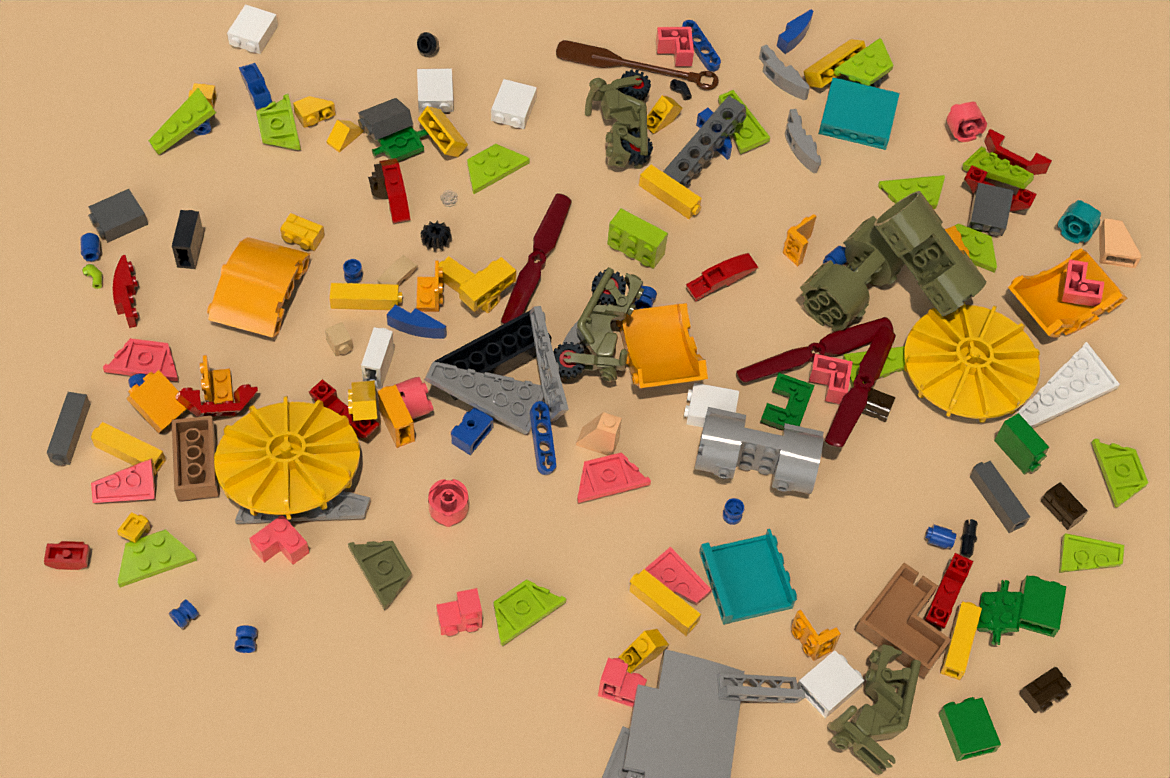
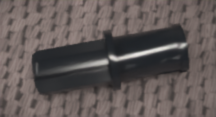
(969, 538)

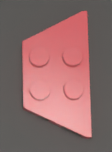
(142, 358)
(608, 477)

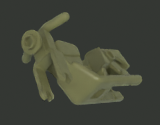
(886, 717)

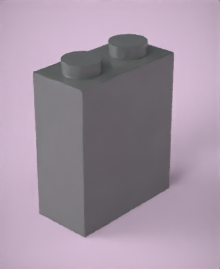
(385, 118)
(990, 209)
(117, 215)

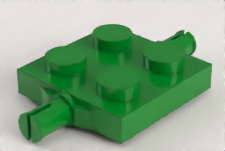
(401, 144)
(1000, 612)

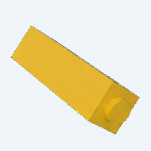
(670, 191)
(455, 274)
(364, 296)
(126, 446)
(664, 602)
(961, 640)

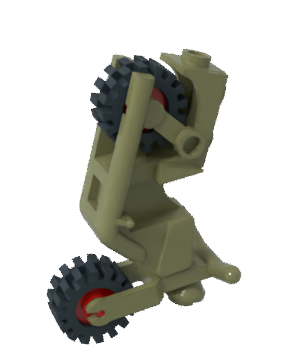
(624, 102)
(595, 327)

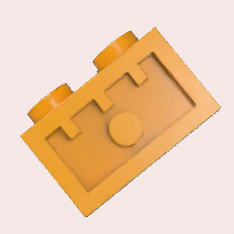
(796, 240)
(430, 291)
(216, 383)
(812, 643)

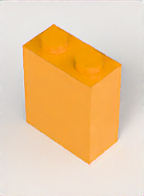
(156, 400)
(396, 416)

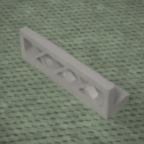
(759, 693)

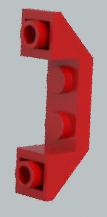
(1038, 164)
(395, 190)
(1020, 201)
(327, 394)
(191, 400)
(949, 590)

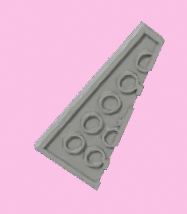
(548, 367)
(488, 392)
(343, 506)

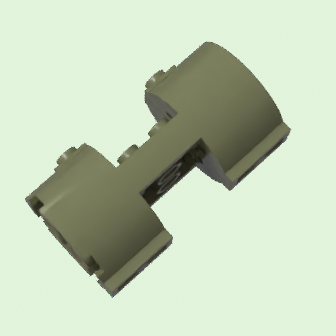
(929, 253)
(839, 292)

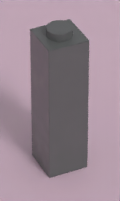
(68, 428)
(999, 496)

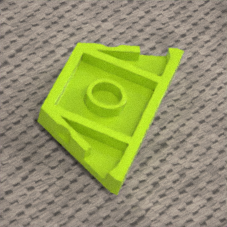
(868, 64)
(278, 124)
(493, 166)
(900, 188)
(979, 246)
(1121, 470)
(152, 556)
(523, 608)

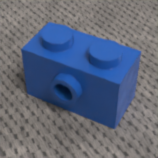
(471, 430)

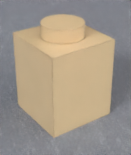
(339, 339)

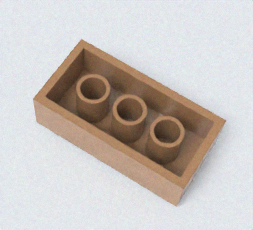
(194, 458)

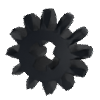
(436, 235)

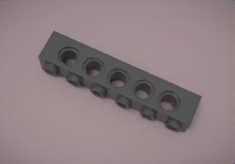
(729, 108)

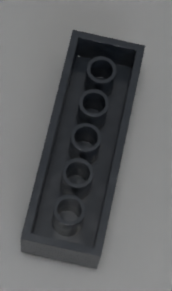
(497, 350)

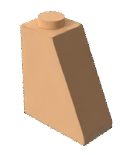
(1117, 245)
(601, 434)

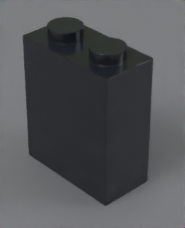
(187, 239)

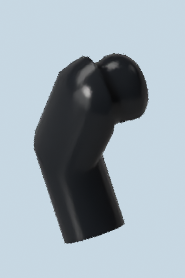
(681, 87)

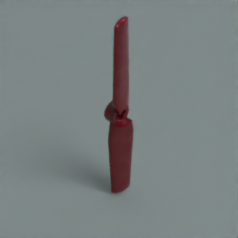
(543, 244)
(832, 344)
(856, 399)

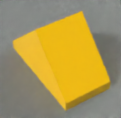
(343, 134)

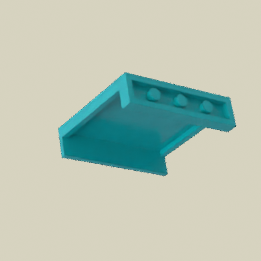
(859, 113)
(748, 578)

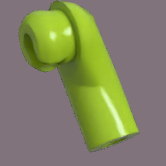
(93, 271)

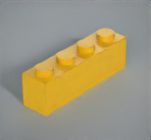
(823, 70)

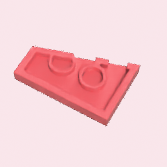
(126, 485)
(678, 576)

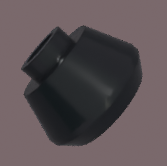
(427, 43)

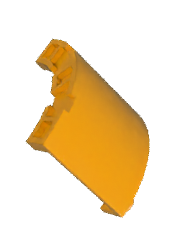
(256, 286)
(1044, 293)
(661, 346)

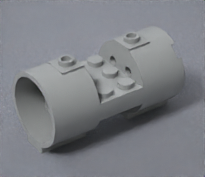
(789, 457)

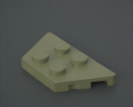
(382, 568)

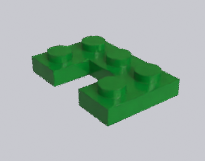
(799, 396)

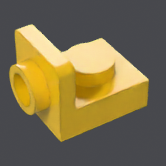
(134, 527)

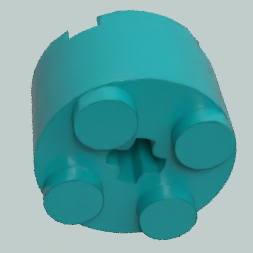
(1079, 222)

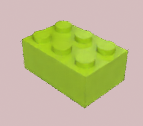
(637, 238)

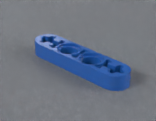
(703, 44)
(542, 438)

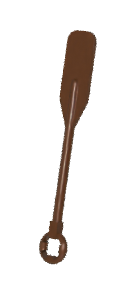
(605, 58)

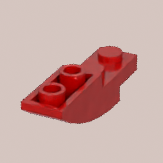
(721, 274)
(124, 289)

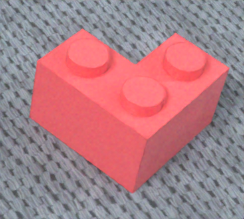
(677, 42)
(1078, 288)
(834, 374)
(279, 537)
(461, 614)
(618, 684)

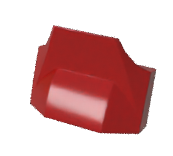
(67, 555)

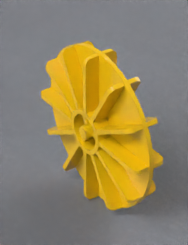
(972, 362)
(287, 458)

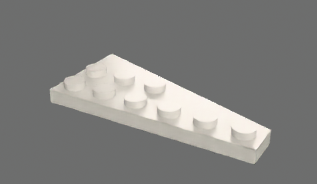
(1072, 385)

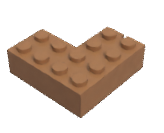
(896, 622)

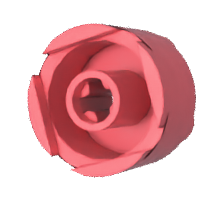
(966, 121)
(414, 396)
(448, 502)

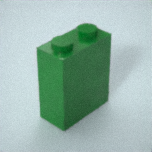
(1022, 444)
(1042, 605)
(969, 728)

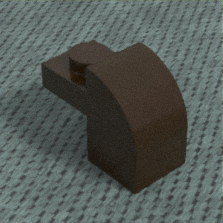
(377, 182)

